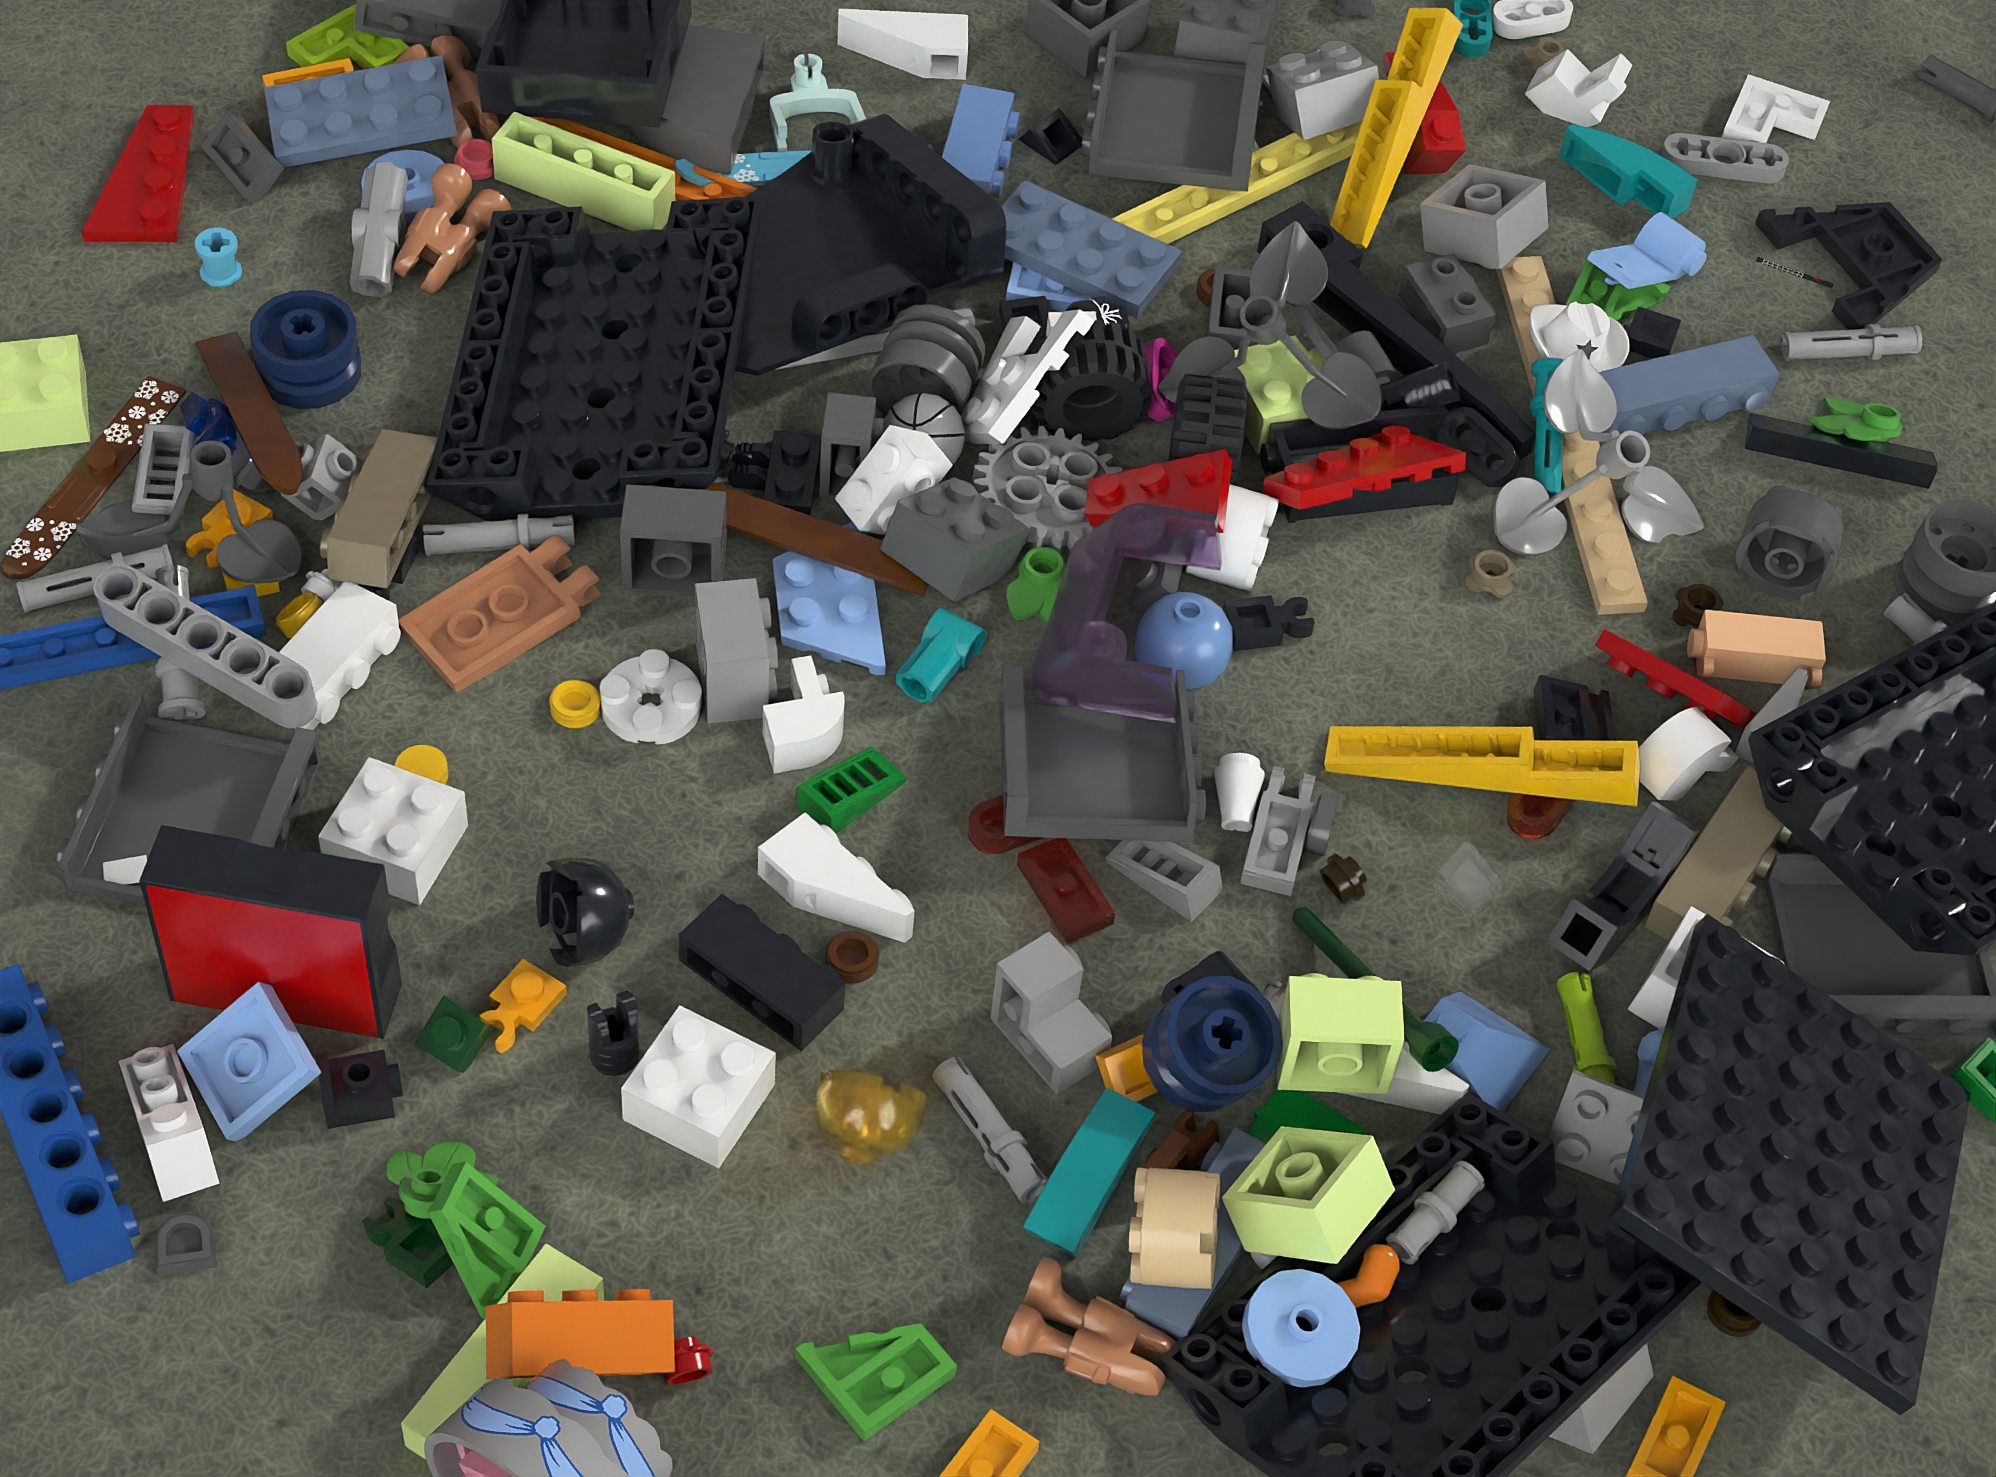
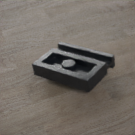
(1571, 713)

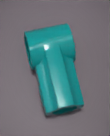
(944, 648)

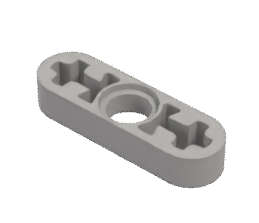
(1737, 150)

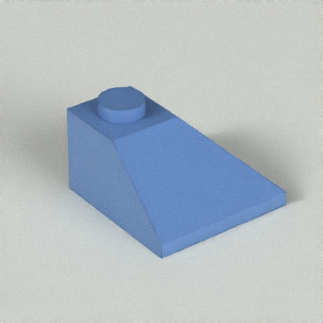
(1491, 1051)

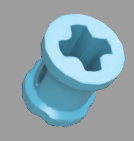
(217, 252)

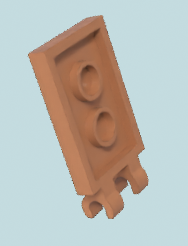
(499, 612)

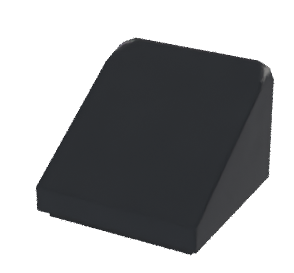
(1053, 137)

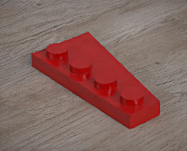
(148, 181)
(1362, 466)

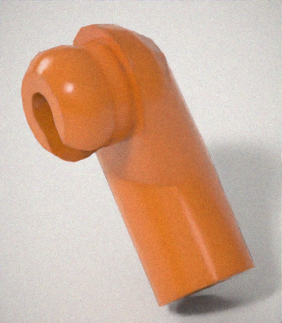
(1374, 1277)

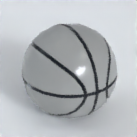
(932, 416)

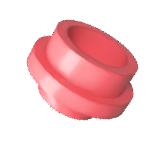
(476, 159)

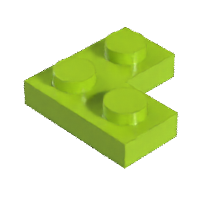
(337, 40)

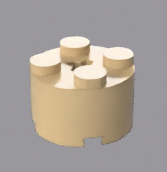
(1174, 1228)

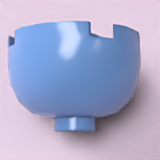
(1186, 635)

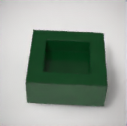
(454, 1034)

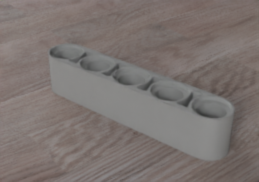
(195, 626)

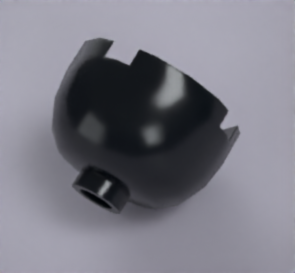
(583, 900)

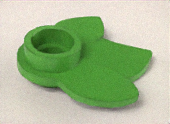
(1859, 422)
(1035, 591)
(423, 1175)

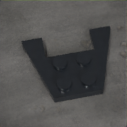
(1870, 244)

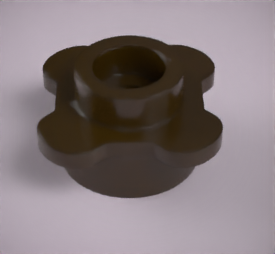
(1695, 596)

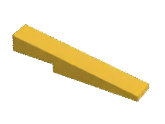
(1393, 121)
(1489, 760)

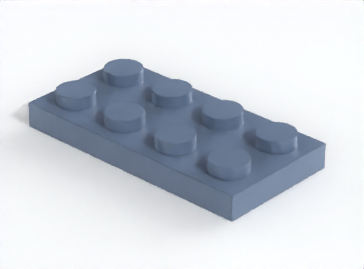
(360, 111)
(1085, 249)

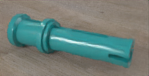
(1551, 476)

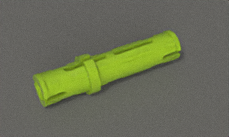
(1585, 1027)

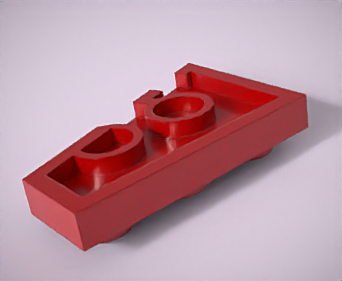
(1184, 483)
(1669, 679)

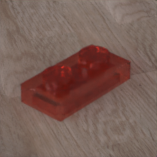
(1066, 889)

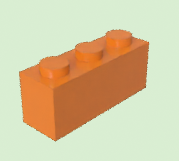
(602, 1336)

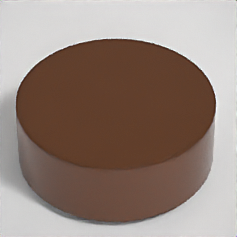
(852, 956)

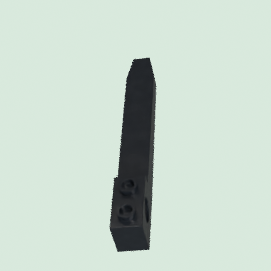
(1409, 346)

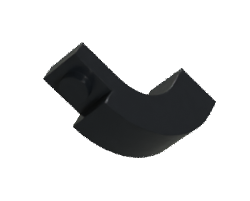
(1624, 895)

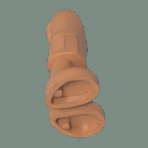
(462, 87)
(437, 240)
(1103, 1337)

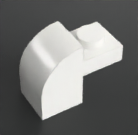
(1573, 92)
(805, 728)
(1681, 753)

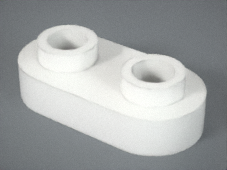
(1530, 17)

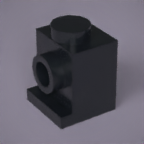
(358, 1088)

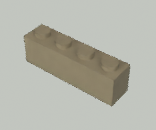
(380, 510)
(1722, 860)

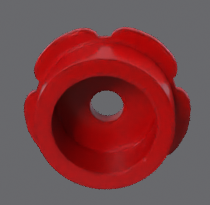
(691, 1361)

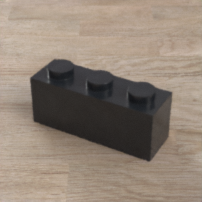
(762, 971)

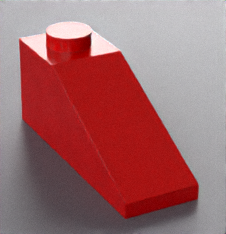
(1439, 136)

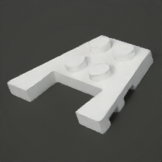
(1011, 377)

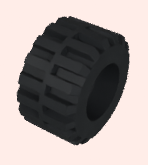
(1098, 386)
(1209, 418)

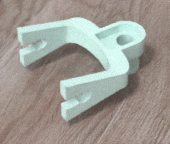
(810, 95)

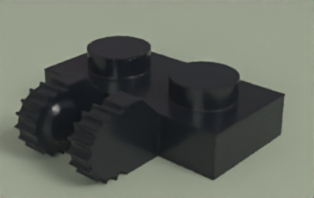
(790, 466)

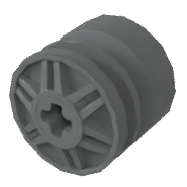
(928, 353)
(1951, 561)

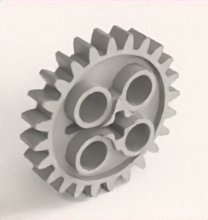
(1042, 483)

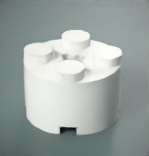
(1243, 540)

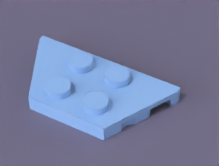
(828, 610)

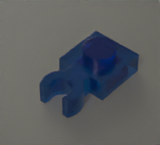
(209, 421)

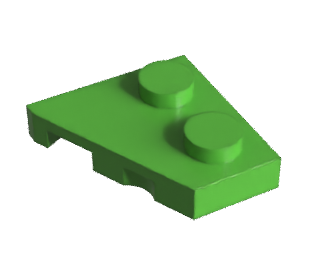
(1614, 299)
(483, 1233)
(878, 1374)

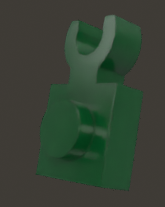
(410, 1244)

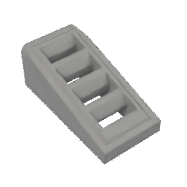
(164, 440)
(1781, 703)
(1189, 893)

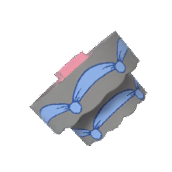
(548, 1429)

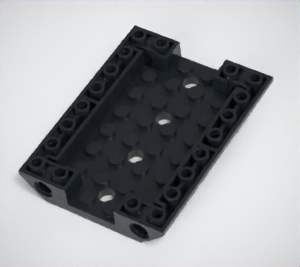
(542, 359)
(1874, 766)
(1492, 1376)

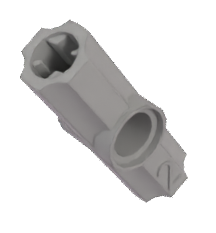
(378, 229)

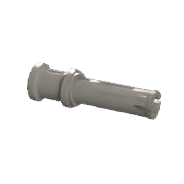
(179, 687)

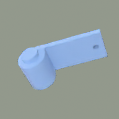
(1658, 255)

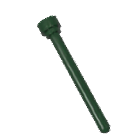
(1427, 1041)

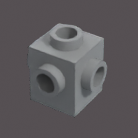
(325, 477)

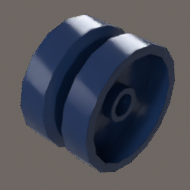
(306, 348)
(1211, 1044)

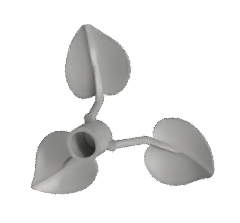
(1583, 402)

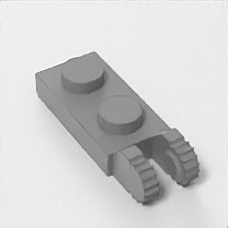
(1278, 836)

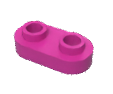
(1159, 359)

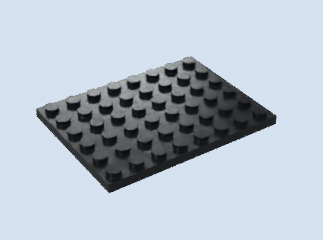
(1797, 1163)

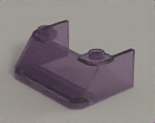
(1081, 655)

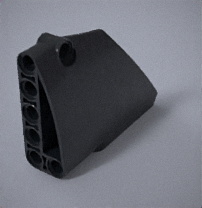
(860, 237)

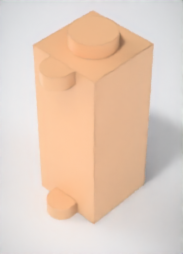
(1757, 647)

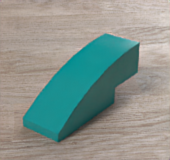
(1628, 170)
(1089, 1173)

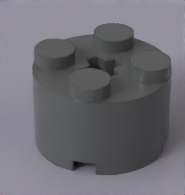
(1790, 543)

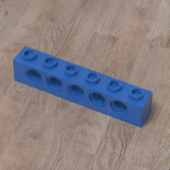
(84, 1241)

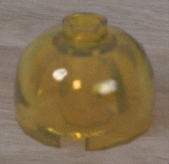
(865, 1115)

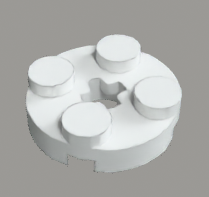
(651, 673)

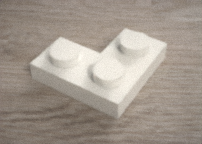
(1771, 105)

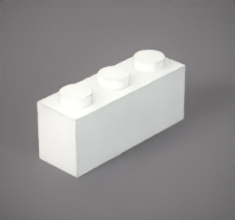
(342, 645)

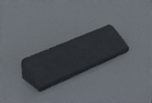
(1838, 451)

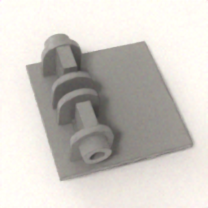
(1595, 1126)

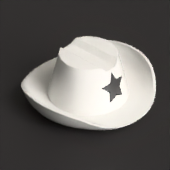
(1565, 329)

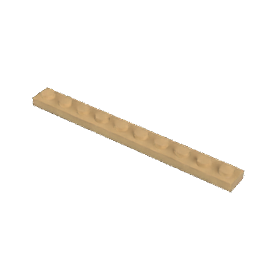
(1593, 509)

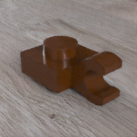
(1183, 1146)

